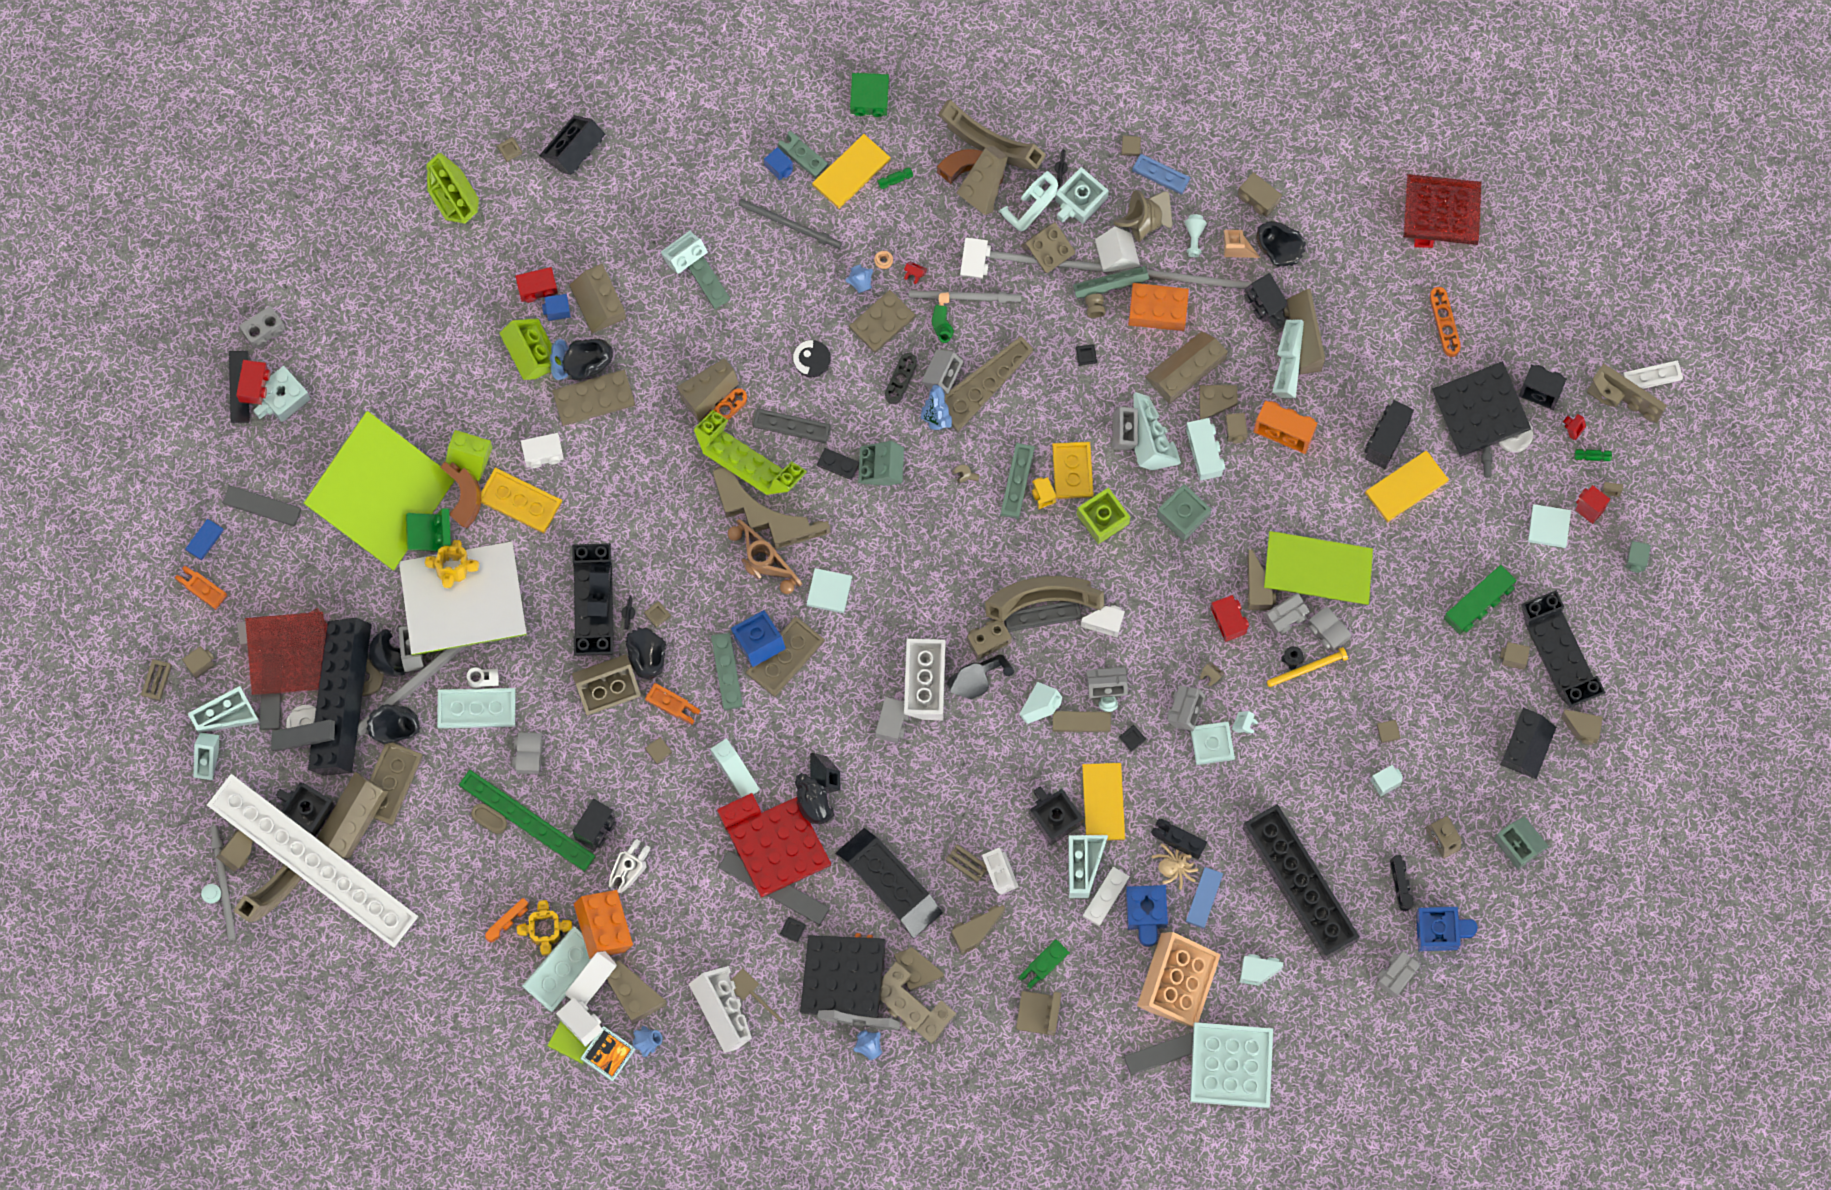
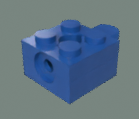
(1146, 911)
(1442, 929)

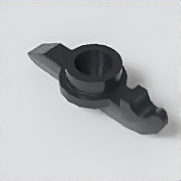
(1061, 167)
(628, 613)

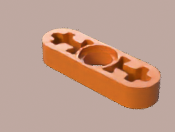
(738, 404)

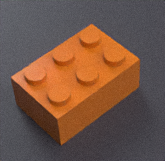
(1158, 307)
(1285, 426)
(603, 923)

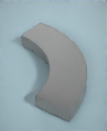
(858, 1021)

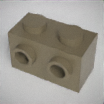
(1259, 194)
(989, 638)

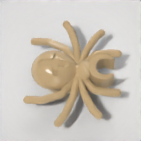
(1175, 865)

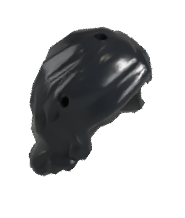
(1280, 243)
(587, 358)
(646, 652)
(392, 723)
(812, 800)

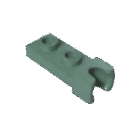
(802, 155)

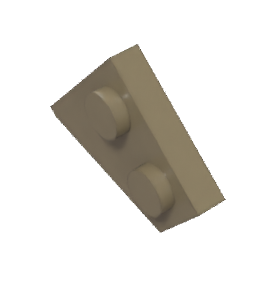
(1216, 399)
(922, 970)

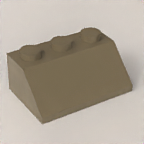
(597, 299)
(606, 684)

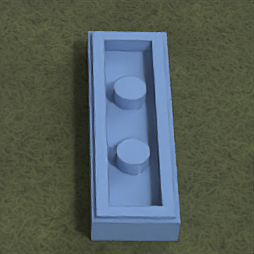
(1161, 174)
(1204, 897)

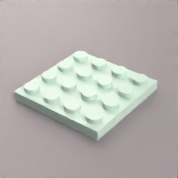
(1231, 1065)

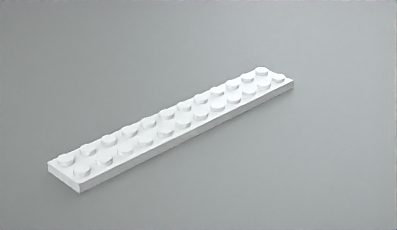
(312, 860)

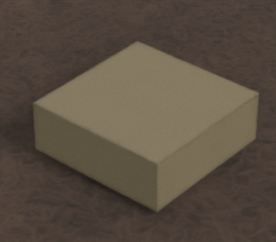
(1131, 145)
(509, 149)
(1612, 489)
(657, 614)
(1388, 731)
(658, 750)

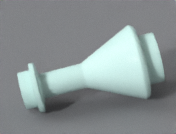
(1195, 226)

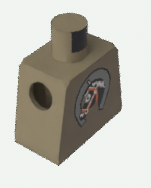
(1444, 836)

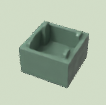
(1184, 512)

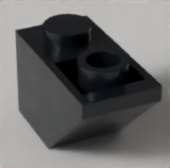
(824, 772)

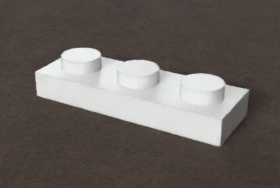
(1655, 375)
(1106, 896)

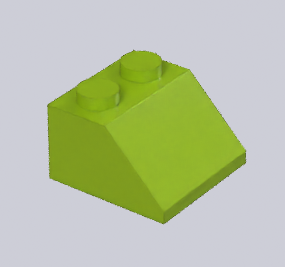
(469, 452)

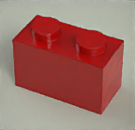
(536, 284)
(252, 382)
(1591, 504)
(1229, 618)
(738, 811)

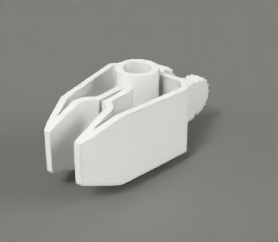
(628, 866)

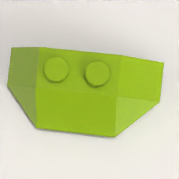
(451, 190)

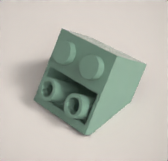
(881, 464)
(1520, 842)

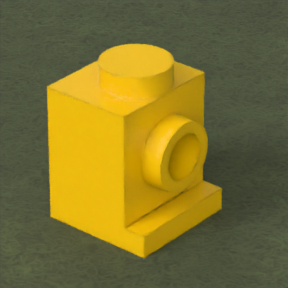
(1043, 492)

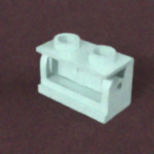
(684, 252)

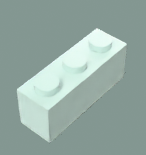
(1205, 449)

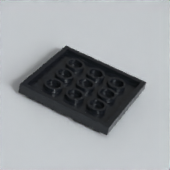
(1481, 409)
(843, 975)

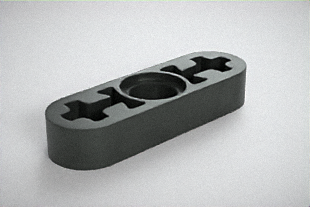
(901, 364)

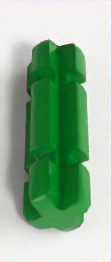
(895, 178)
(1593, 455)

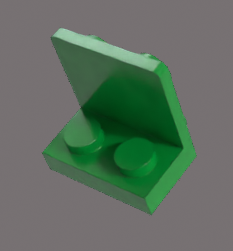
(428, 531)

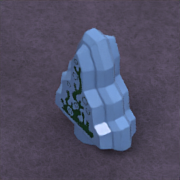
(936, 410)

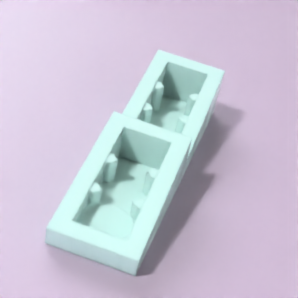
(1289, 351)

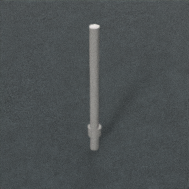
(1002, 297)
(217, 845)

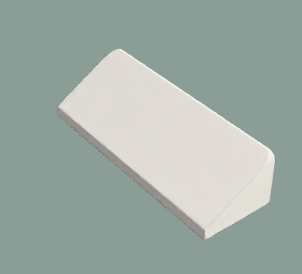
(591, 977)

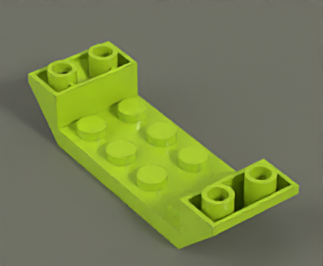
(743, 460)

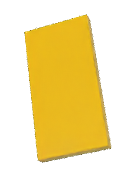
(851, 171)
(1406, 486)
(520, 500)
(1103, 800)

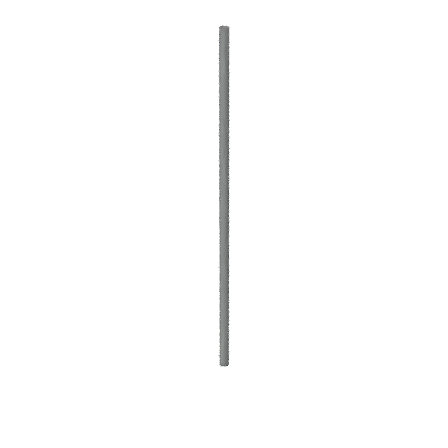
(1097, 267)

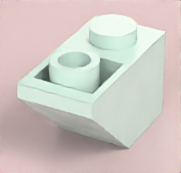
(1257, 970)

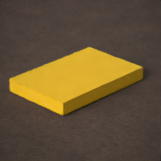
(1072, 470)

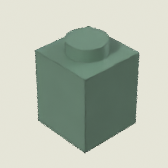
(1637, 556)

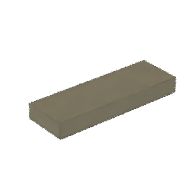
(1081, 721)

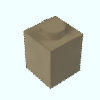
(1236, 428)
(1514, 655)
(198, 661)

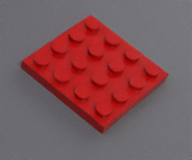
(778, 847)

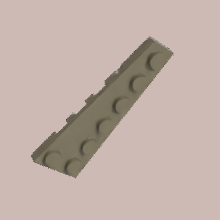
(980, 386)

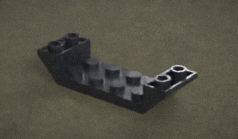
(592, 633)
(1560, 650)
(890, 881)

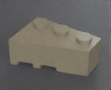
(984, 179)
(707, 388)
(634, 994)

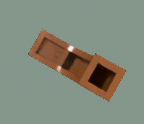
(958, 163)
(470, 494)

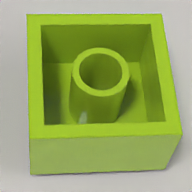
(1103, 515)

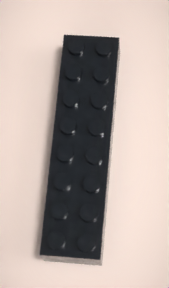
(341, 694)
(1300, 882)

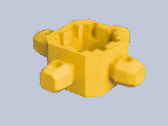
(448, 574)
(544, 913)

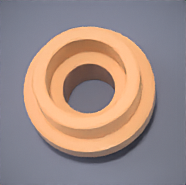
(883, 254)

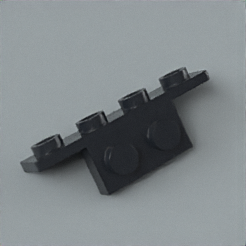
(238, 410)

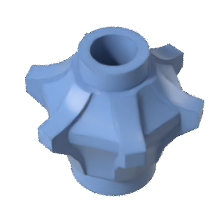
(860, 278)
(646, 1040)
(868, 1044)

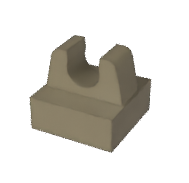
(1213, 672)

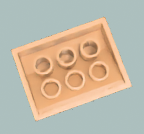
(1178, 979)

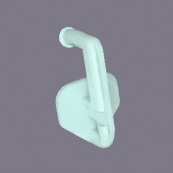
(1042, 198)

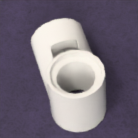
(493, 678)

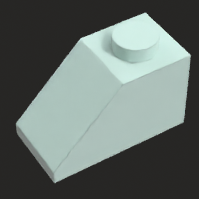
(1040, 703)
(205, 755)

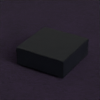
(1086, 355)
(1132, 738)
(792, 929)

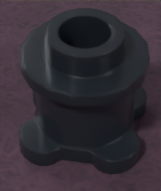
(1292, 662)

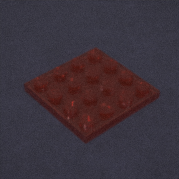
(1442, 209)
(285, 652)

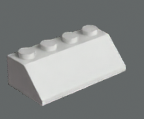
(925, 678)

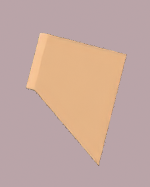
(1237, 245)

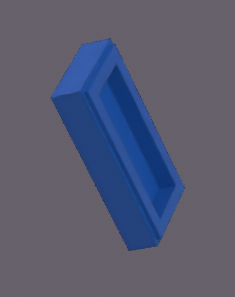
(204, 539)

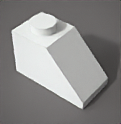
(1105, 621)

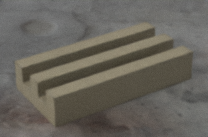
(151, 695)
(954, 854)

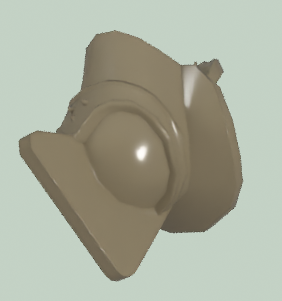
(1146, 214)

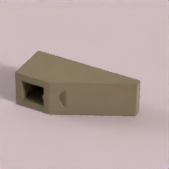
(971, 934)

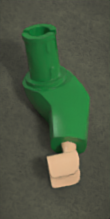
(939, 319)

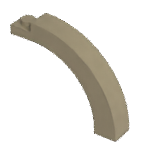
(1019, 154)
(1042, 589)
(260, 903)

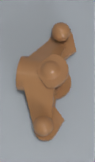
(766, 568)

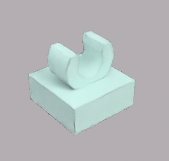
(1243, 722)

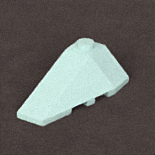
(1153, 446)

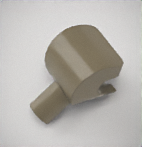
(965, 473)

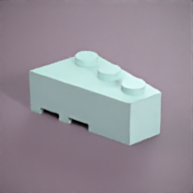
(224, 712)
(1083, 862)

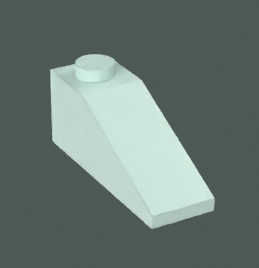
(734, 768)

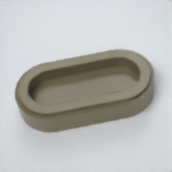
(489, 818)

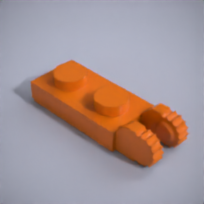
(202, 588)
(670, 703)
(505, 921)

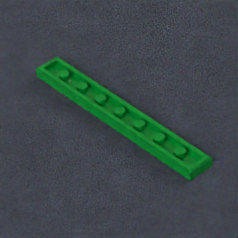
(527, 820)

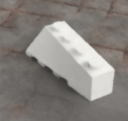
(721, 1008)

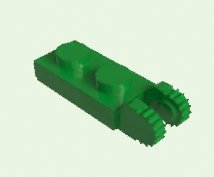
(1045, 963)

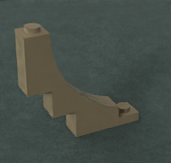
(783, 528)

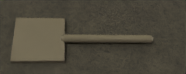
(744, 987)

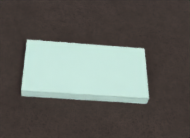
(476, 708)
(558, 970)

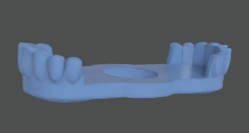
(558, 349)

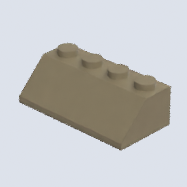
(1312, 353)
(1187, 366)
(352, 815)

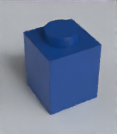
(778, 164)
(556, 307)

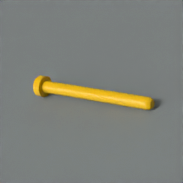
(1309, 667)

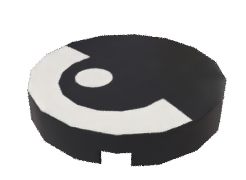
(811, 358)

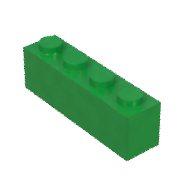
(1480, 599)

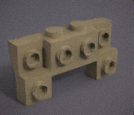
(913, 1012)

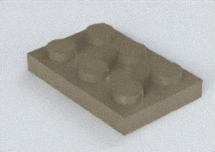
(882, 321)

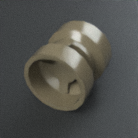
(1095, 305)

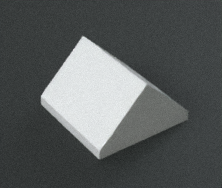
(1116, 250)

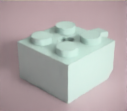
(1074, 203)
(282, 406)

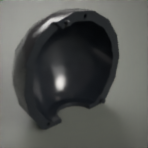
(384, 656)

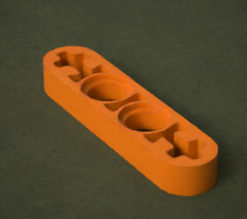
(1443, 322)

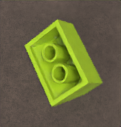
(528, 347)

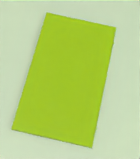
(1318, 568)

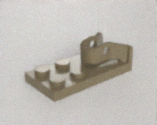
(1617, 388)

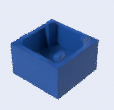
(758, 638)

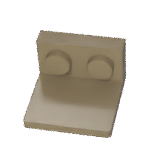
(1049, 247)
(1038, 1012)

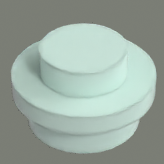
(1108, 704)
(211, 893)

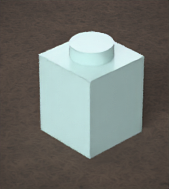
(1387, 780)

